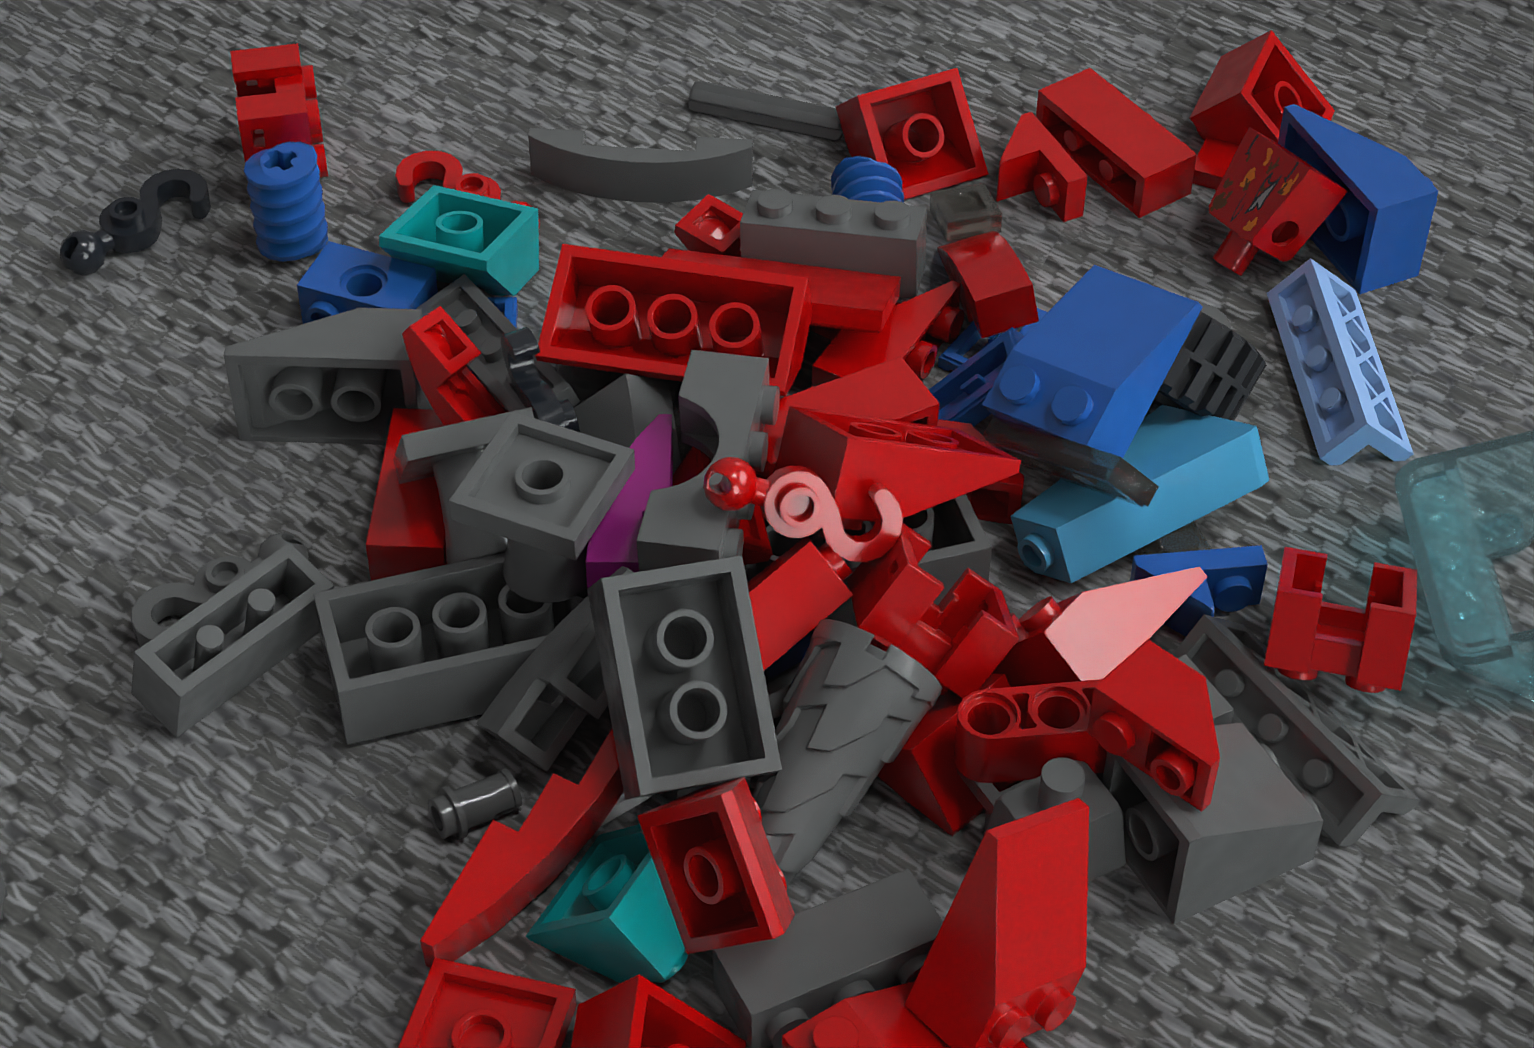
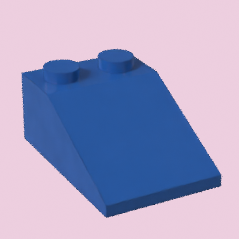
(1388, 208)
(1094, 361)

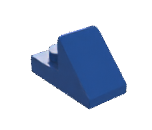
(1231, 584)

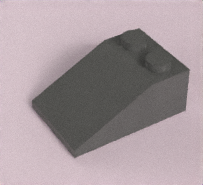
(325, 379)

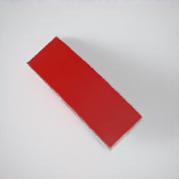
(993, 283)

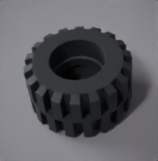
(1211, 371)

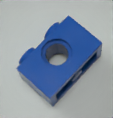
(356, 278)

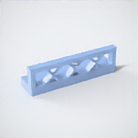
(1336, 366)

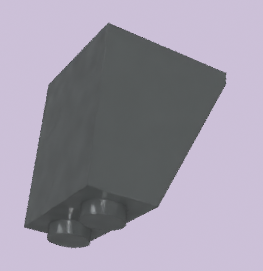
(1242, 839)

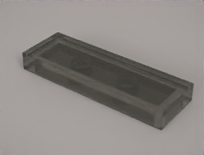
(1071, 461)

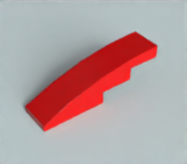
(515, 865)

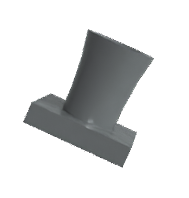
(449, 456)
(547, 497)

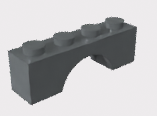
(723, 415)

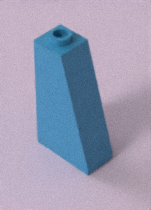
(1189, 456)

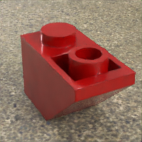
(1160, 721)

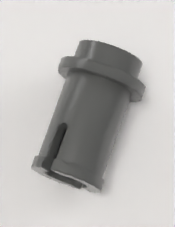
(474, 804)

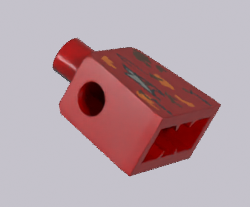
(1269, 202)

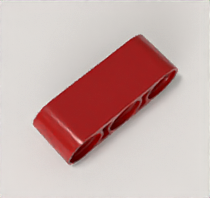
(1021, 728)

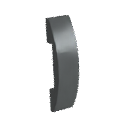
(640, 174)

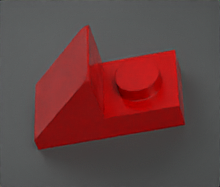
(1041, 164)

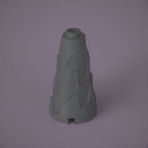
(837, 730)

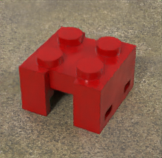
(274, 100)
(1340, 639)
(954, 640)

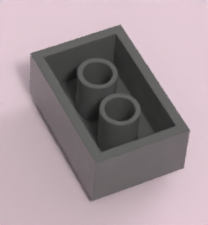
(683, 677)

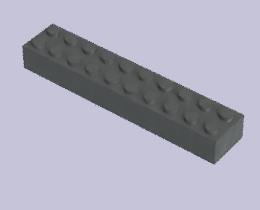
(454, 634)

